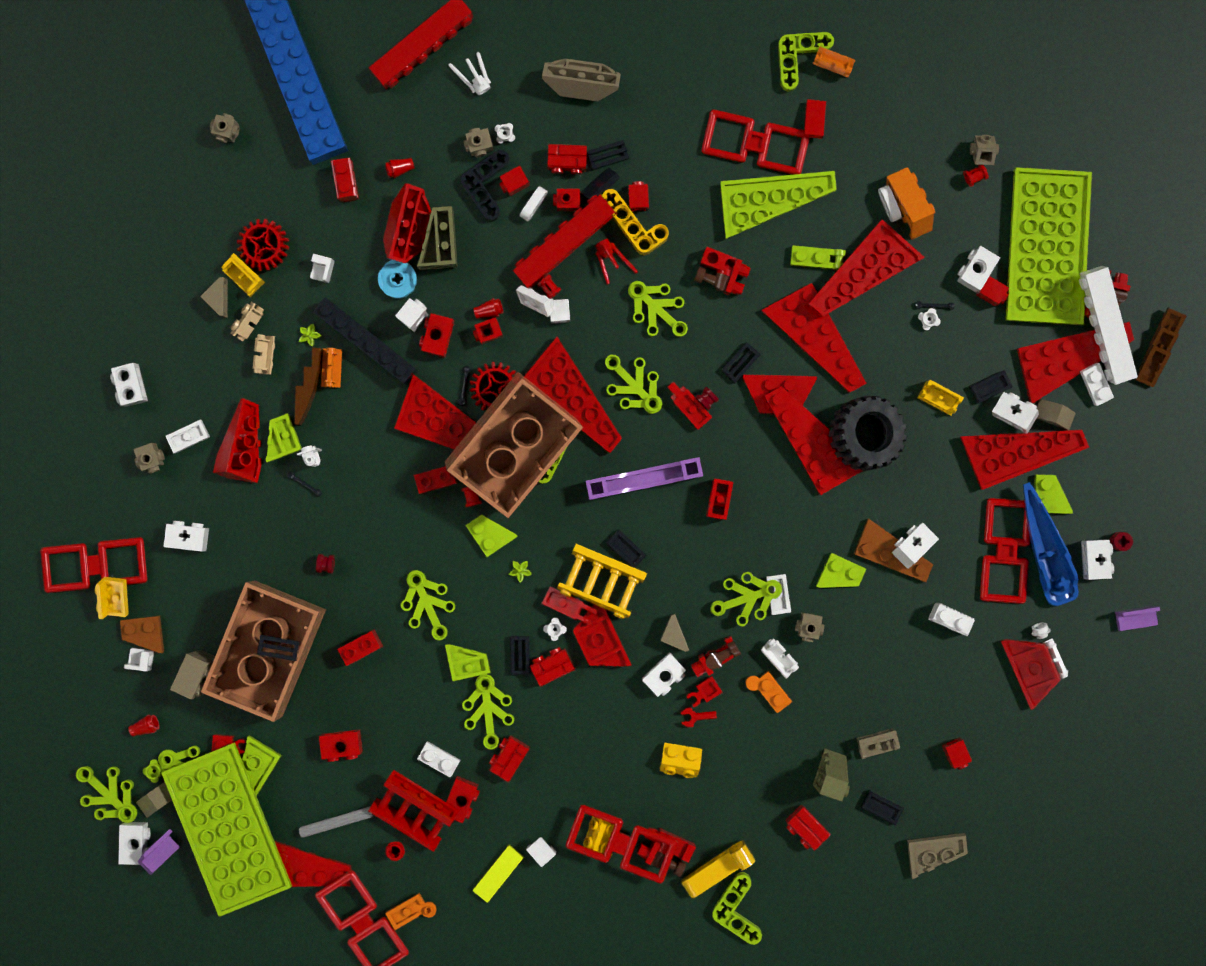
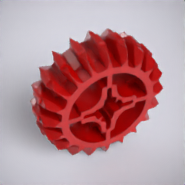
(266, 236)
(488, 372)

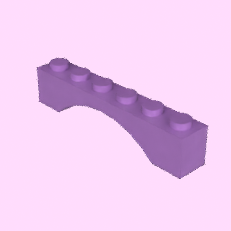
(644, 478)

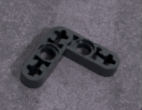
(480, 179)

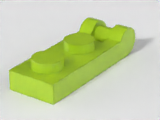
(816, 257)

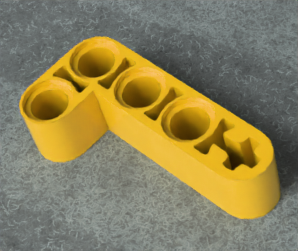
(631, 220)
(718, 868)

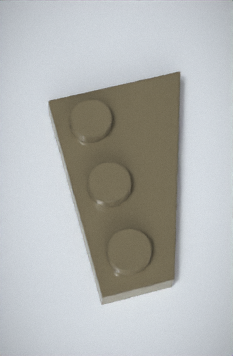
(934, 851)

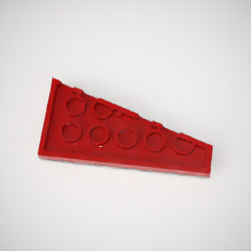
(871, 263)
(816, 336)
(1058, 361)
(563, 382)
(432, 416)
(810, 441)
(1010, 455)

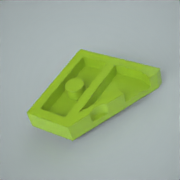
(282, 438)
(1051, 494)
(489, 534)
(840, 573)
(466, 662)

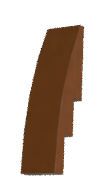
(1160, 347)
(305, 394)

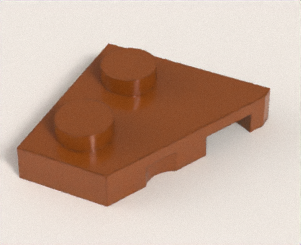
(143, 632)

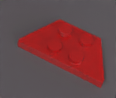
(760, 385)
(600, 641)
(1032, 668)

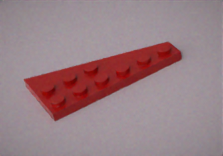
(309, 869)

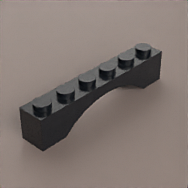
(365, 341)

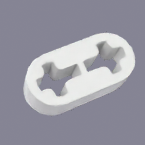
(533, 203)
(889, 203)

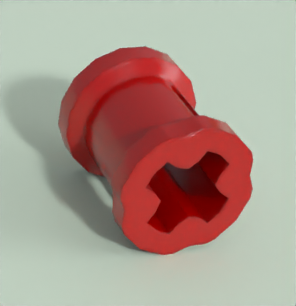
(975, 175)
(547, 282)
(471, 497)

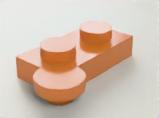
(770, 690)
(410, 910)

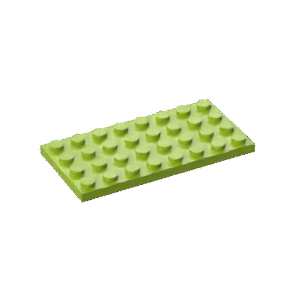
(1048, 245)
(226, 829)

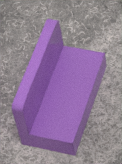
(1137, 618)
(158, 853)

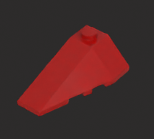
(239, 451)

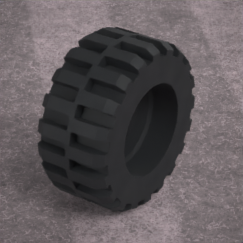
(890, 429)

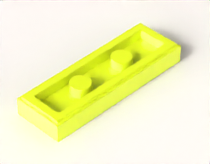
(498, 873)

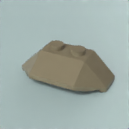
(581, 79)

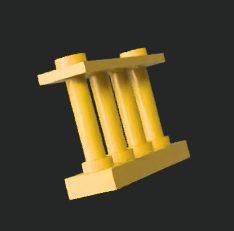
(617, 569)

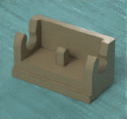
(878, 743)

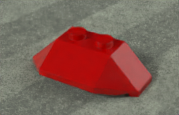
(407, 224)

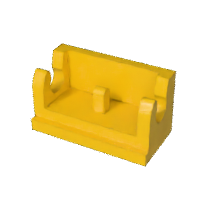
(242, 275)
(940, 397)

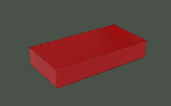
(814, 119)

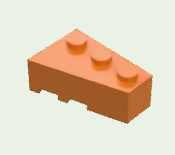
(912, 202)

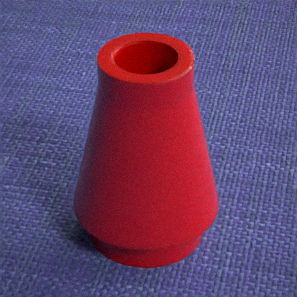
(398, 167)
(489, 309)
(146, 725)
(392, 854)

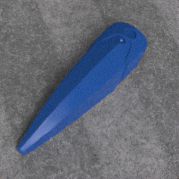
(1051, 555)

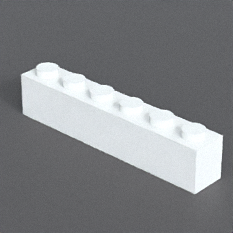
(1108, 325)

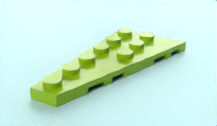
(762, 199)

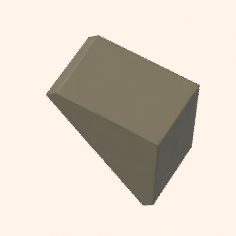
(217, 297)
(1055, 414)
(673, 635)
(154, 800)

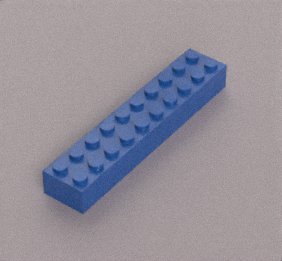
(297, 79)

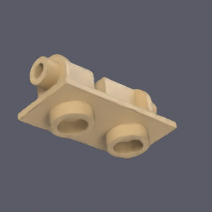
(249, 314)
(265, 345)

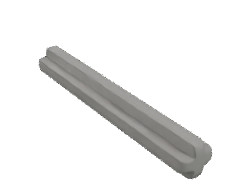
(335, 822)

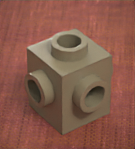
(230, 131)
(476, 135)
(984, 150)
(149, 451)
(806, 620)

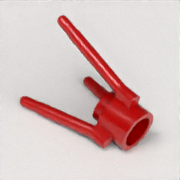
(605, 250)

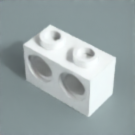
(133, 383)

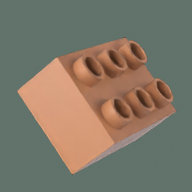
(513, 445)
(258, 681)

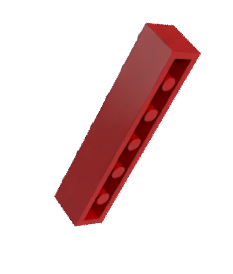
(421, 42)
(565, 241)

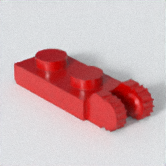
(567, 605)

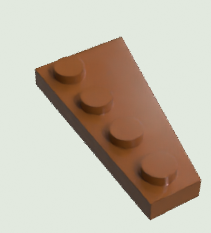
(877, 546)

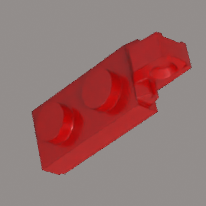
(689, 406)

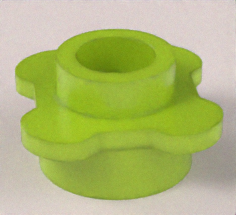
(148, 771)

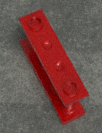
(422, 799)

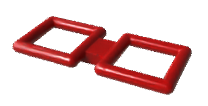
(754, 142)
(1005, 553)
(92, 564)
(621, 844)
(361, 920)

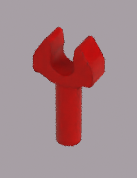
(697, 716)

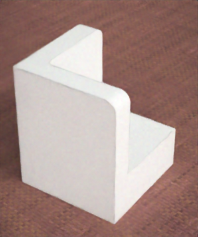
(321, 268)
(560, 311)
(140, 659)
(541, 851)

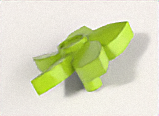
(309, 334)
(520, 570)

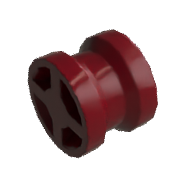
(707, 398)
(1117, 541)
(325, 563)

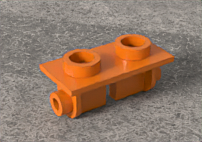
(834, 61)
(331, 367)

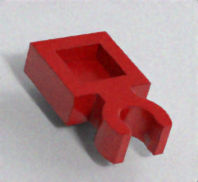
(707, 689)
(223, 740)

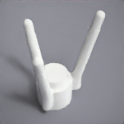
(480, 84)

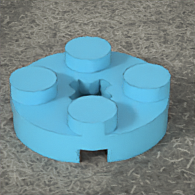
(393, 289)

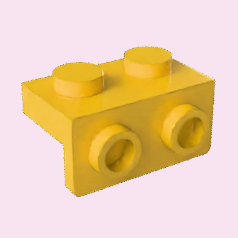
(111, 597)
(681, 760)
(598, 835)

